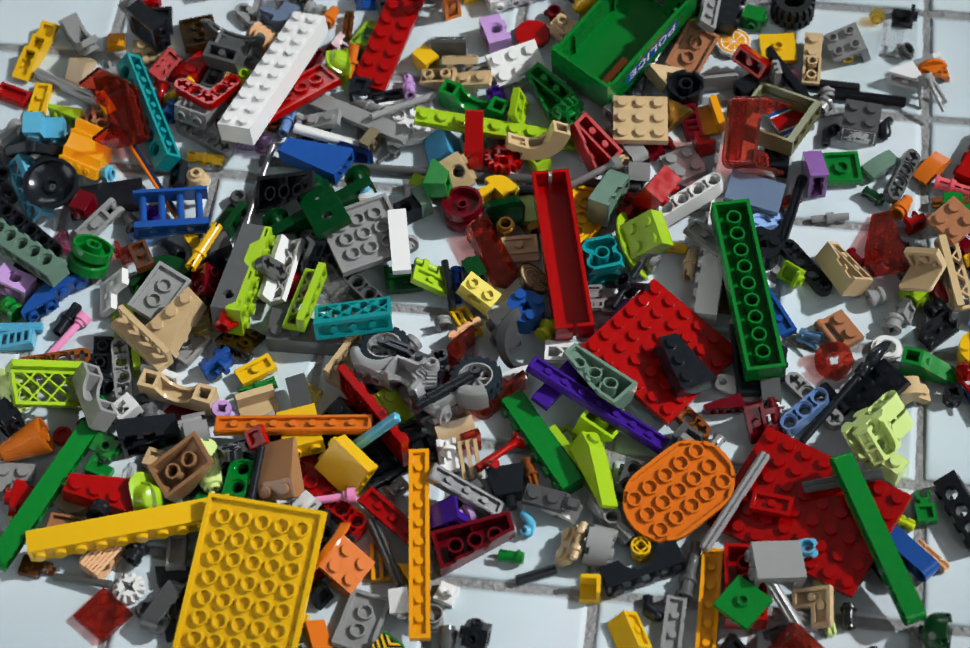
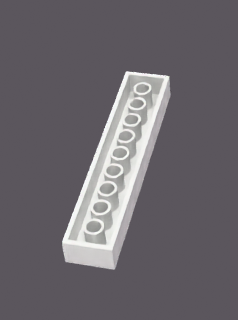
(273, 78)

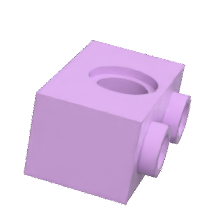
(494, 33)
(17, 283)

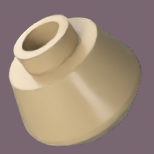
(197, 176)

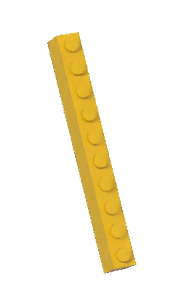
(115, 530)

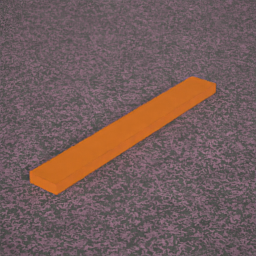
(295, 424)

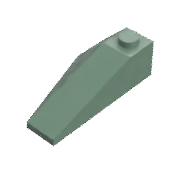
(601, 376)

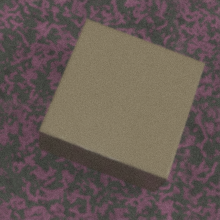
(371, 140)

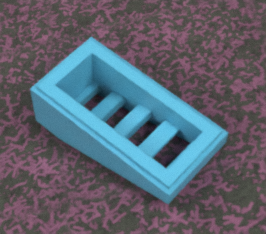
(21, 345)

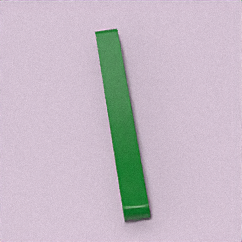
(45, 493)
(878, 538)

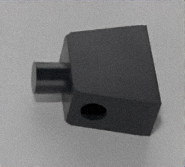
(506, 484)

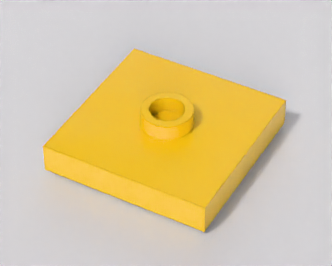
(782, 43)

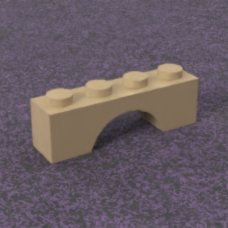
(161, 389)

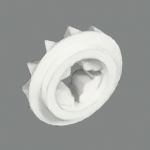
(896, 351)
(128, 596)

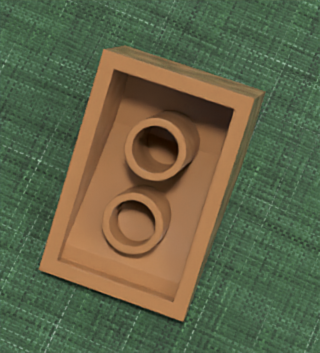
(181, 468)
(280, 472)

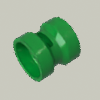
(11, 308)

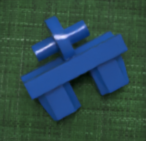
(217, 364)

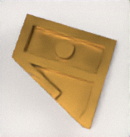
(676, 113)

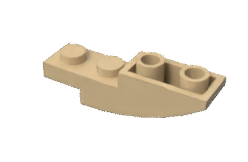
(811, 59)
(470, 80)

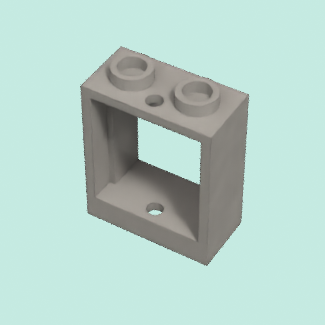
(196, 118)

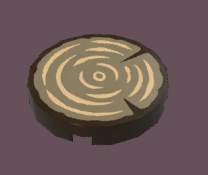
(531, 278)

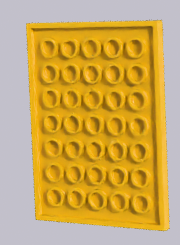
(250, 575)

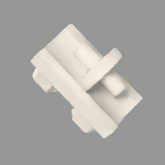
(448, 454)

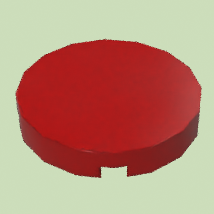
(533, 30)

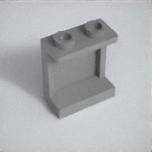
(776, 562)

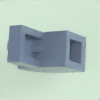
(278, 17)

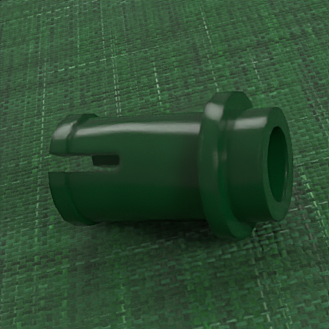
(873, 196)

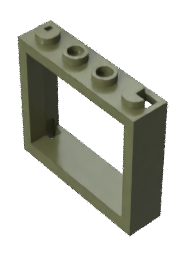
(808, 106)

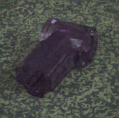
(260, 146)

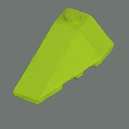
(591, 423)
(596, 468)

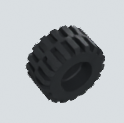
(792, 17)

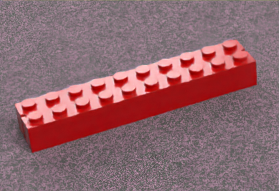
(562, 255)

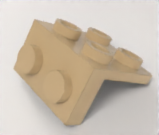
(925, 269)

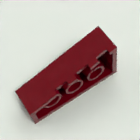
(469, 540)

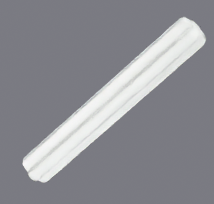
(322, 135)

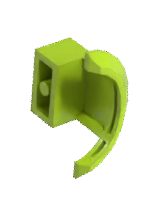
(641, 236)

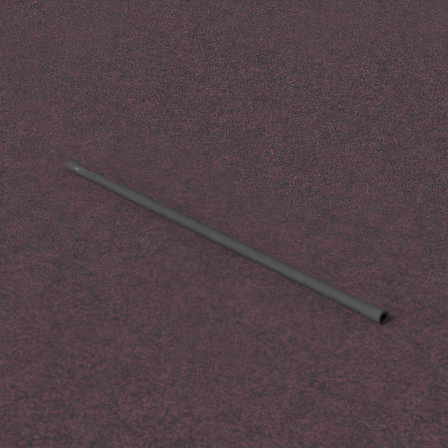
(481, 175)

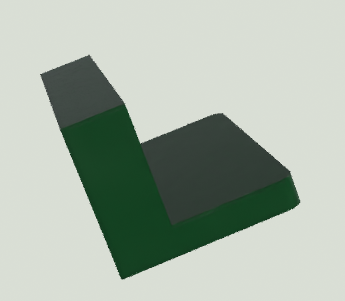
(506, 207)
(232, 217)

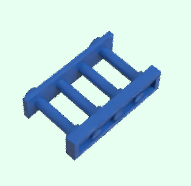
(165, 226)

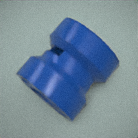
(169, 111)

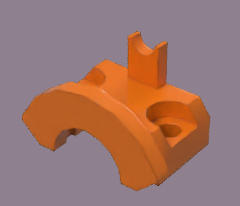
(937, 67)

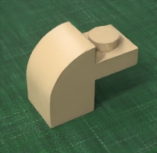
(915, 392)

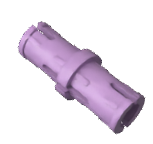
(408, 87)

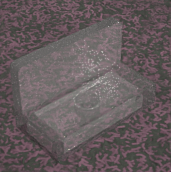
(889, 40)

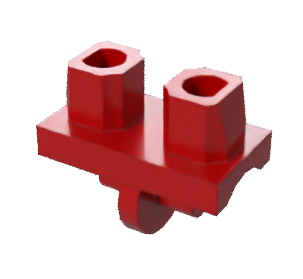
(631, 211)

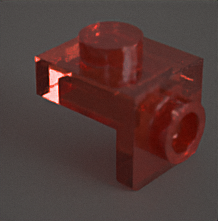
(122, 254)

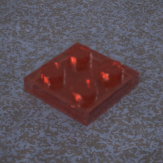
(103, 615)

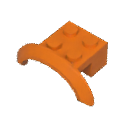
(343, 562)

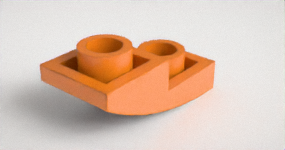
(933, 165)

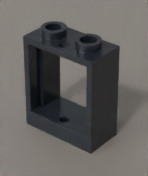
(148, 26)

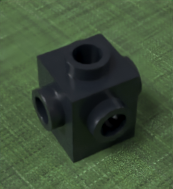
(475, 633)

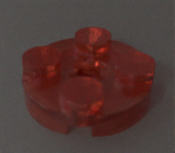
(836, 371)

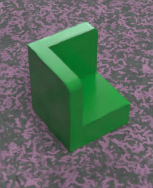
(94, 467)

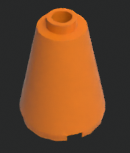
(28, 442)

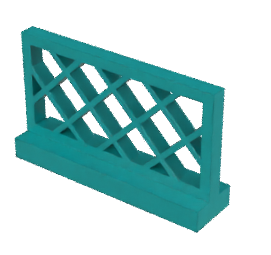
(351, 325)

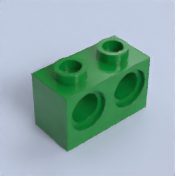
(235, 480)

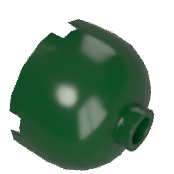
(936, 631)

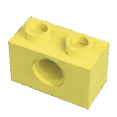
(478, 293)

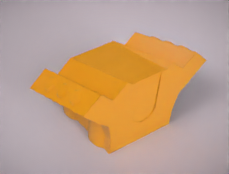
(83, 152)

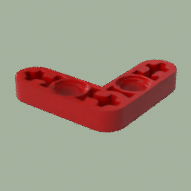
(208, 98)

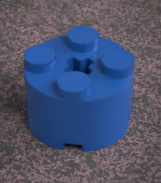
(531, 309)

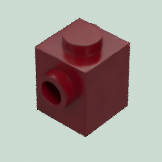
(83, 204)

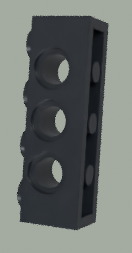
(945, 487)

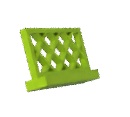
(31, 367)

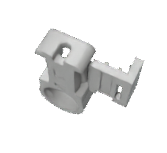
(597, 303)

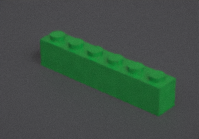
(541, 443)

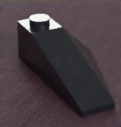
(282, 188)

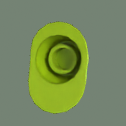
(339, 64)
(144, 491)

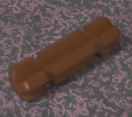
(348, 25)

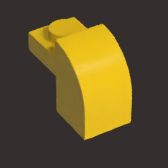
(497, 188)

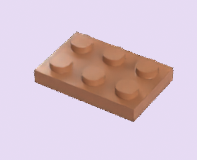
(692, 48)

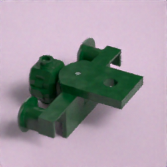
(320, 204)

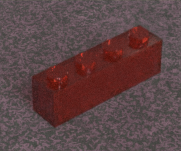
(491, 251)

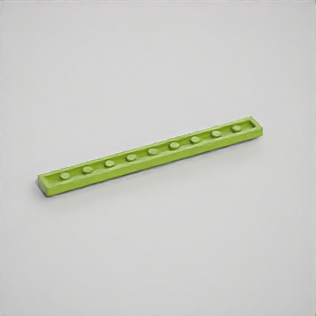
(492, 127)

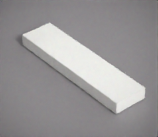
(399, 241)

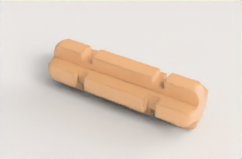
(476, 322)
(944, 565)

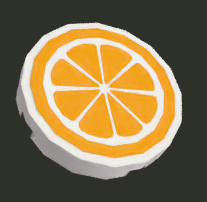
(728, 44)

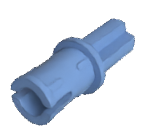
(286, 123)

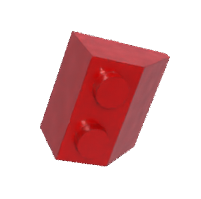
(658, 189)

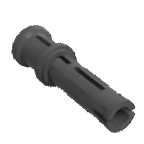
(688, 578)

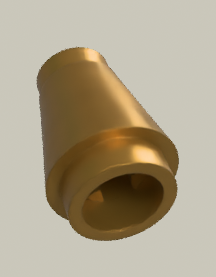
(505, 226)

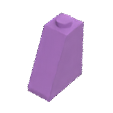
(816, 170)

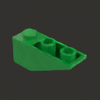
(926, 366)

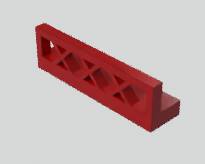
(386, 513)

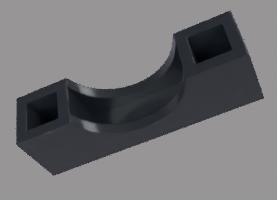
(619, 578)

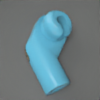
(529, 524)

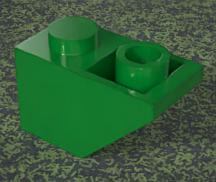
(437, 180)

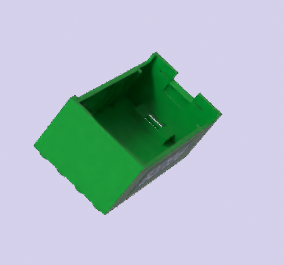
(617, 30)

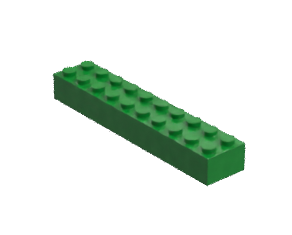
(747, 290)

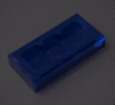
(360, 154)

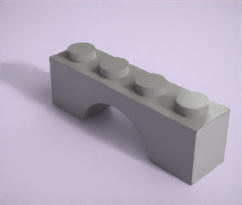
(87, 384)

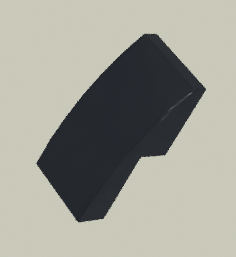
(102, 353)

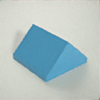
(440, 145)

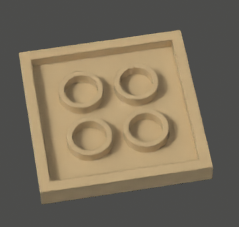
(640, 120)

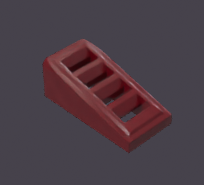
(695, 121)
(726, 405)

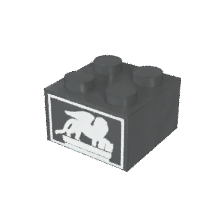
(860, 122)

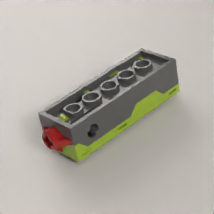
(241, 281)

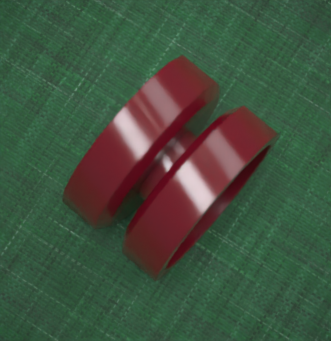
(462, 207)

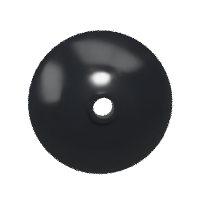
(46, 174)

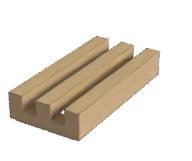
(461, 459)

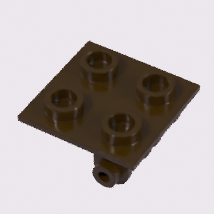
(241, 344)

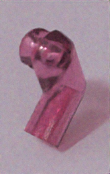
(62, 238)

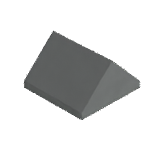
(449, 45)

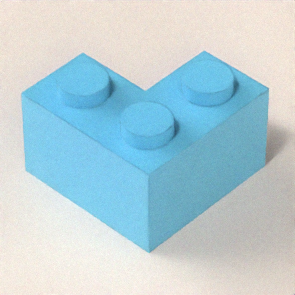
(44, 129)

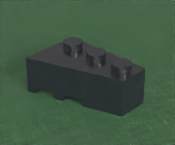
(683, 367)
(148, 431)

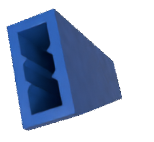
(326, 159)

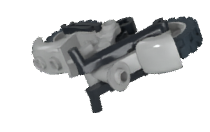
(426, 376)

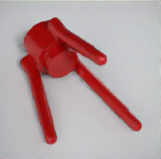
(963, 372)

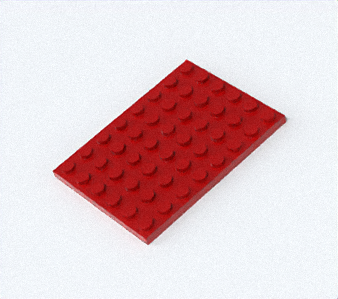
(820, 515)

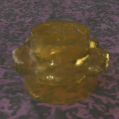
(877, 16)

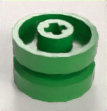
(89, 256)

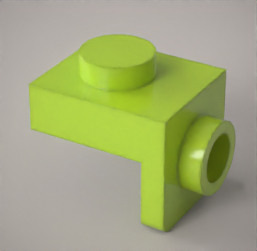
(791, 274)

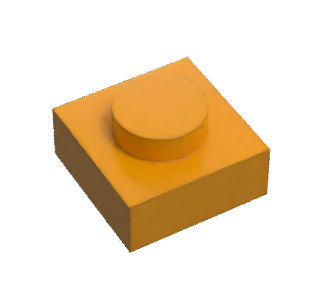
(116, 42)

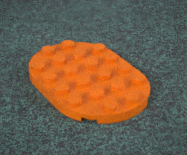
(678, 490)

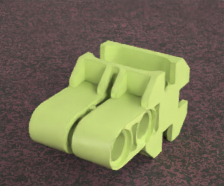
(878, 429)

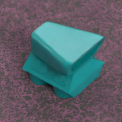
(602, 259)

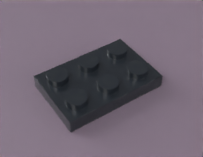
(879, 381)

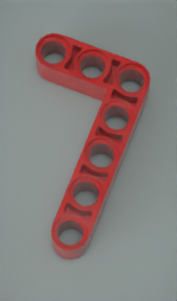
(352, 515)

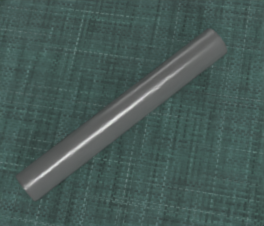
(82, 580)

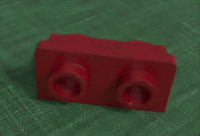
(205, 280)

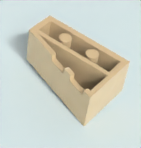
(843, 270)
(177, 320)

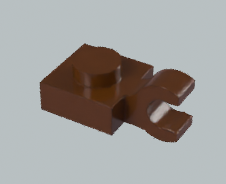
(34, 569)

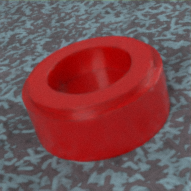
(61, 435)

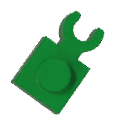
(924, 511)

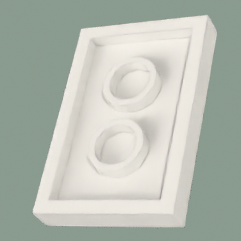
(513, 62)

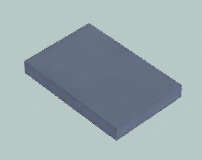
(763, 193)

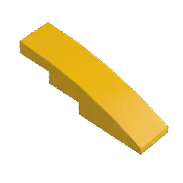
(35, 52)

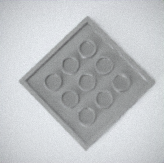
(366, 239)

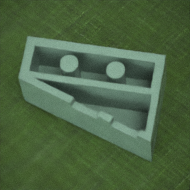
(607, 197)

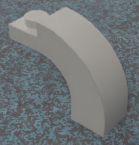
(78, 35)

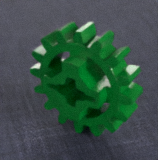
(568, 110)

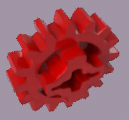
(502, 160)

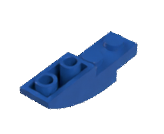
(46, 297)

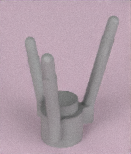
(928, 81)

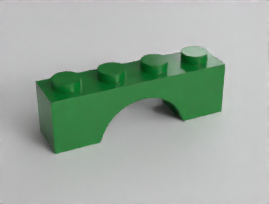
(457, 98)

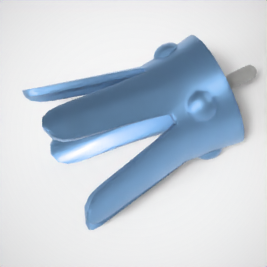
(807, 337)

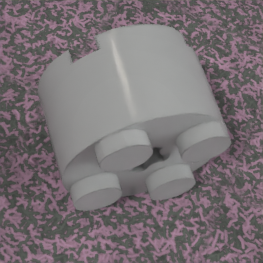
(194, 422)
(599, 545)

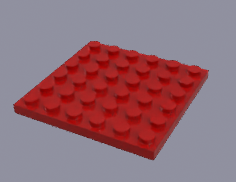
(630, 340)

